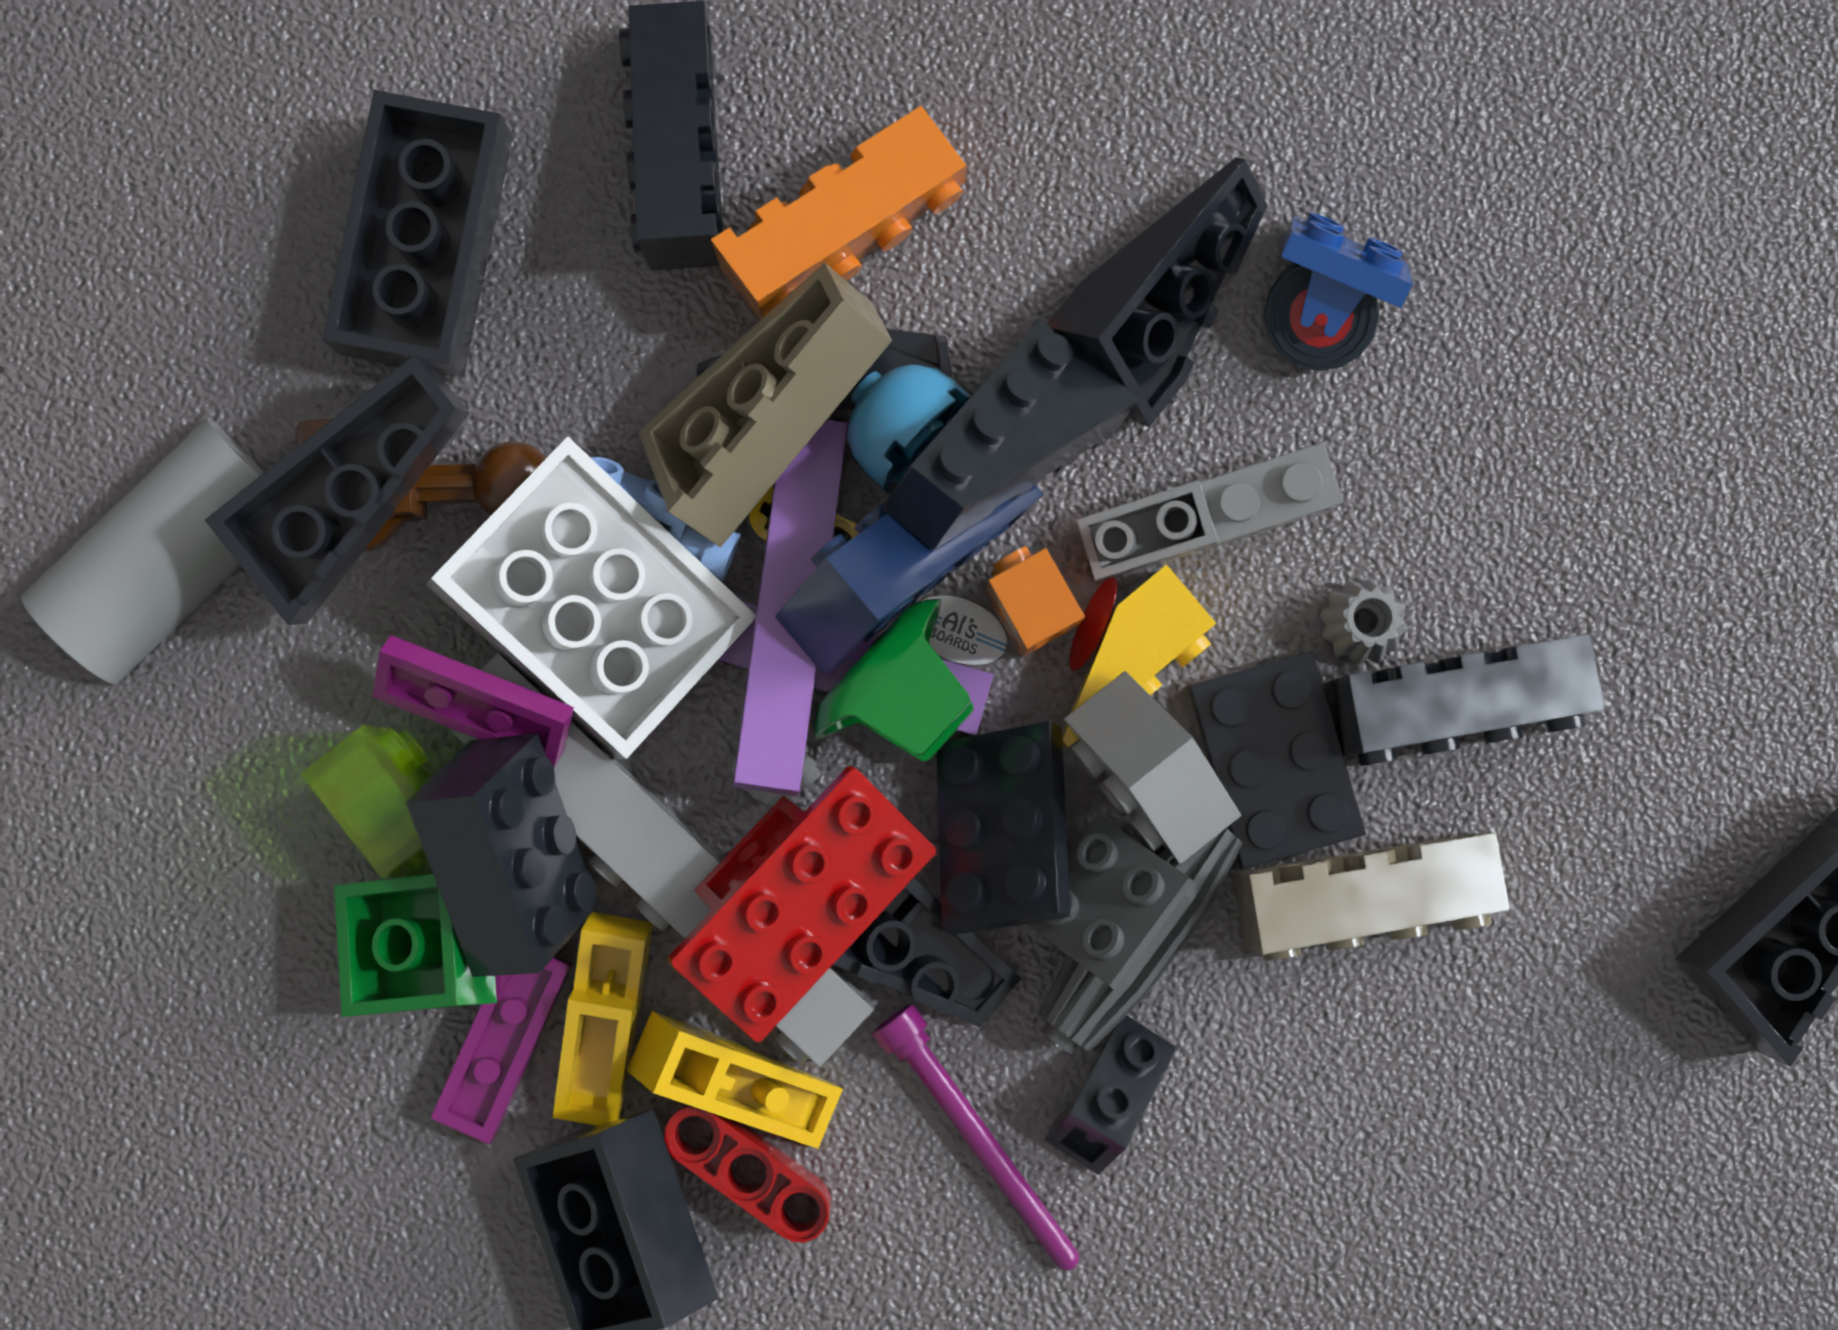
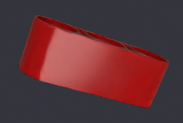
(761, 1200)

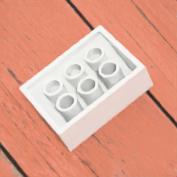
(592, 599)

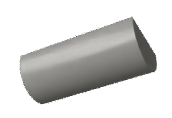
(144, 558)

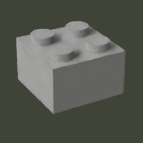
(1150, 769)

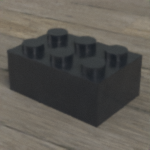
(504, 855)
(616, 1227)

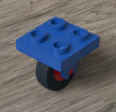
(1326, 302)

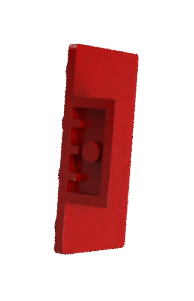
(797, 899)

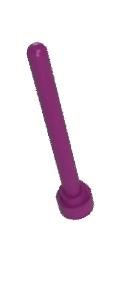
(906, 1039)

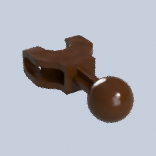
(486, 482)

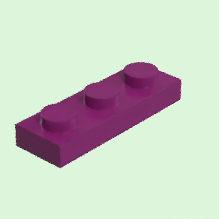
(467, 697)
(499, 1051)

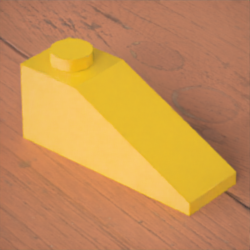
(732, 1080)

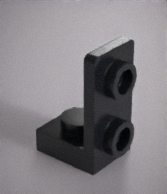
(1112, 1097)

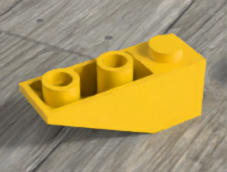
(1144, 635)

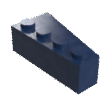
(877, 576)

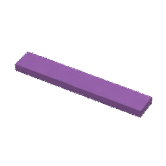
(779, 669)

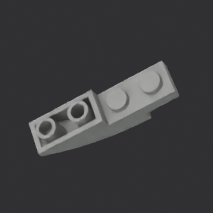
(1210, 512)

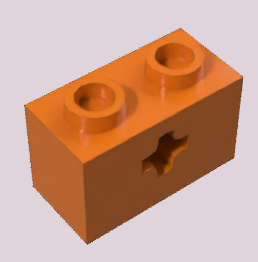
(1032, 599)

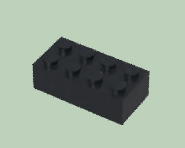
(418, 233)

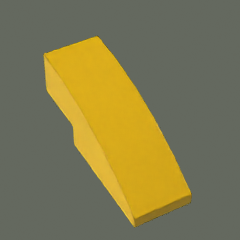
(602, 1018)

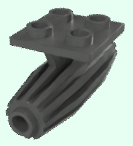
(1124, 927)

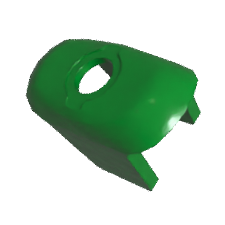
(900, 689)

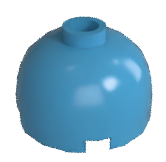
(900, 418)

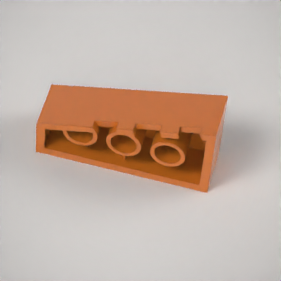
(844, 212)

